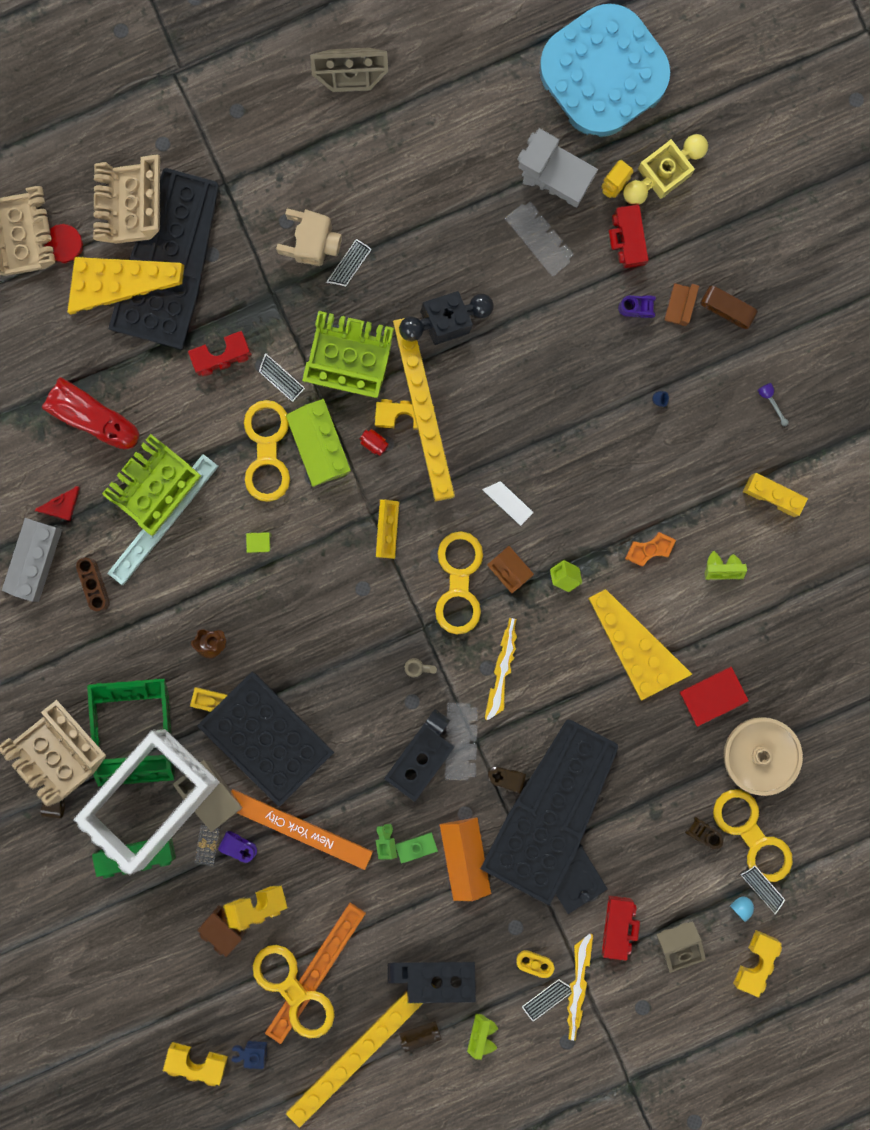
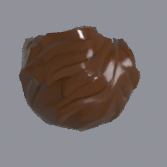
(209, 643)

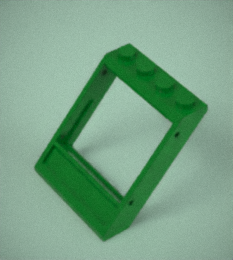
(152, 768)

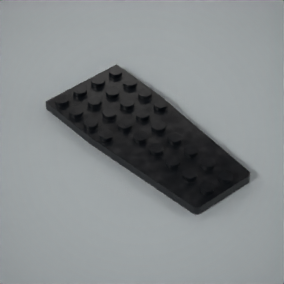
(183, 238)
(552, 813)

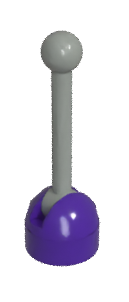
(767, 392)

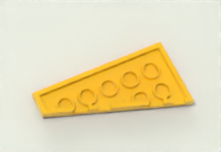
(114, 280)
(641, 654)

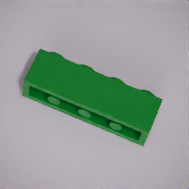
(107, 867)

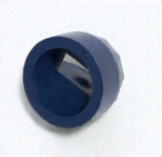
(660, 398)

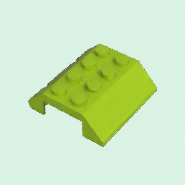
(348, 356)
(154, 486)

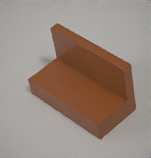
(681, 304)
(510, 569)

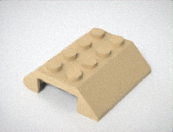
(129, 202)
(24, 233)
(54, 754)

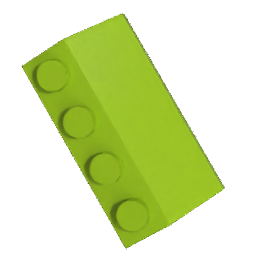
(318, 443)

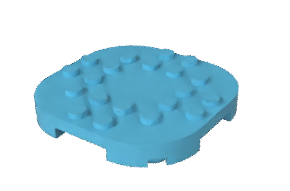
(604, 69)

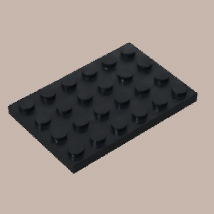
(265, 738)

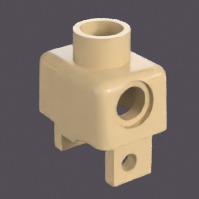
(313, 238)

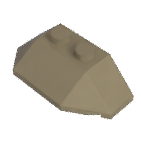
(349, 68)

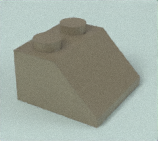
(681, 946)

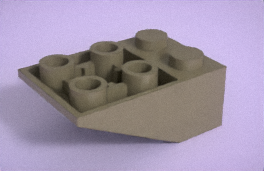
(219, 804)

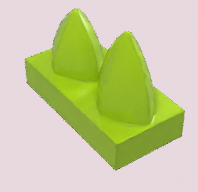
(731, 570)
(478, 1043)

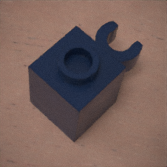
(253, 1054)

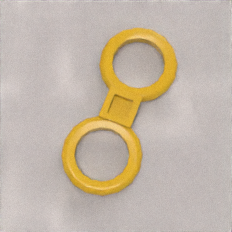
(266, 451)
(459, 582)
(752, 834)
(293, 991)

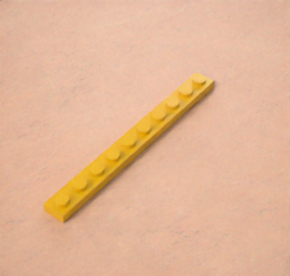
(425, 417)
(351, 1060)

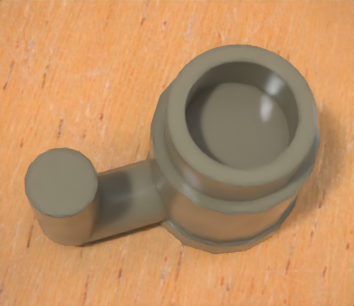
(415, 667)

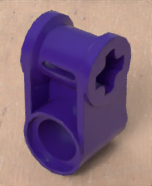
(641, 306)
(235, 846)

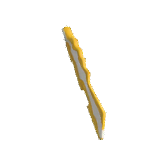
(502, 668)
(578, 986)

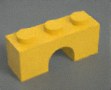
(388, 412)
(770, 491)
(269, 903)
(754, 979)
(179, 1063)

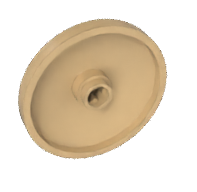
(763, 756)

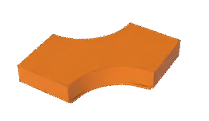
(641, 552)

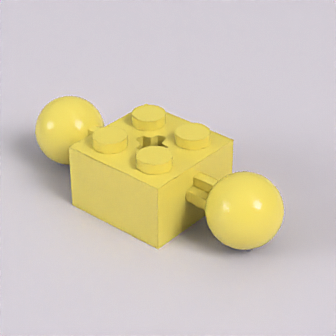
(665, 157)

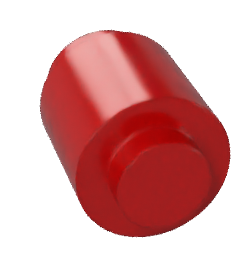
(374, 442)

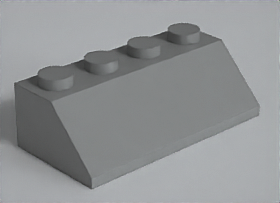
(31, 560)

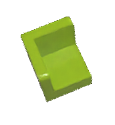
(258, 542)
(566, 576)

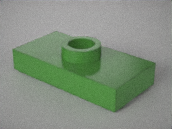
(416, 847)

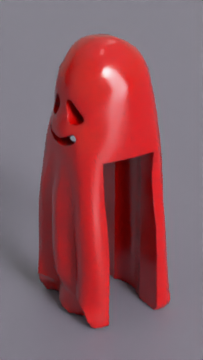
(86, 413)

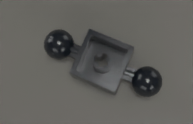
(446, 317)

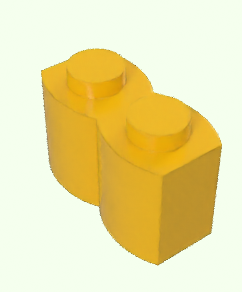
(616, 179)

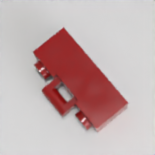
(632, 236)
(617, 921)

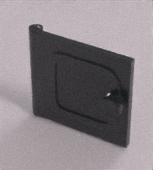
(578, 878)

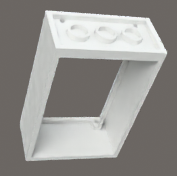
(103, 837)

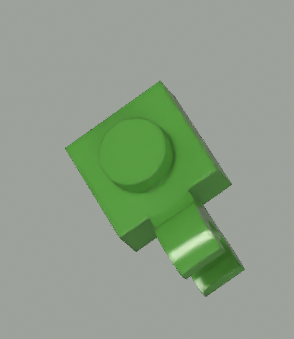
(385, 845)

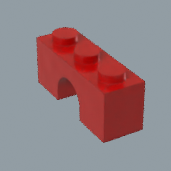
(236, 350)

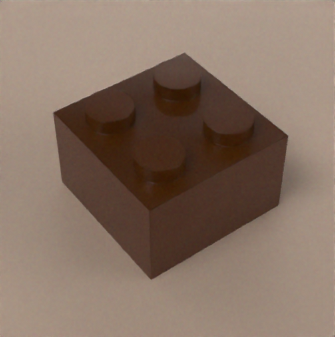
(217, 932)

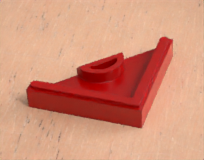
(62, 505)

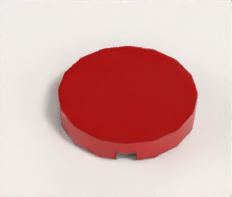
(65, 243)

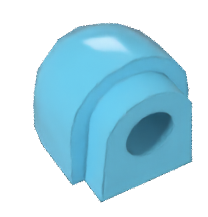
(743, 907)

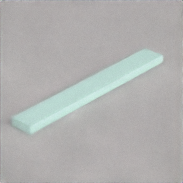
(145, 542)

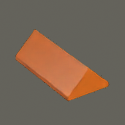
(464, 859)

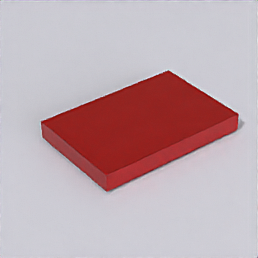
(713, 696)

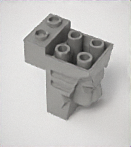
(555, 168)

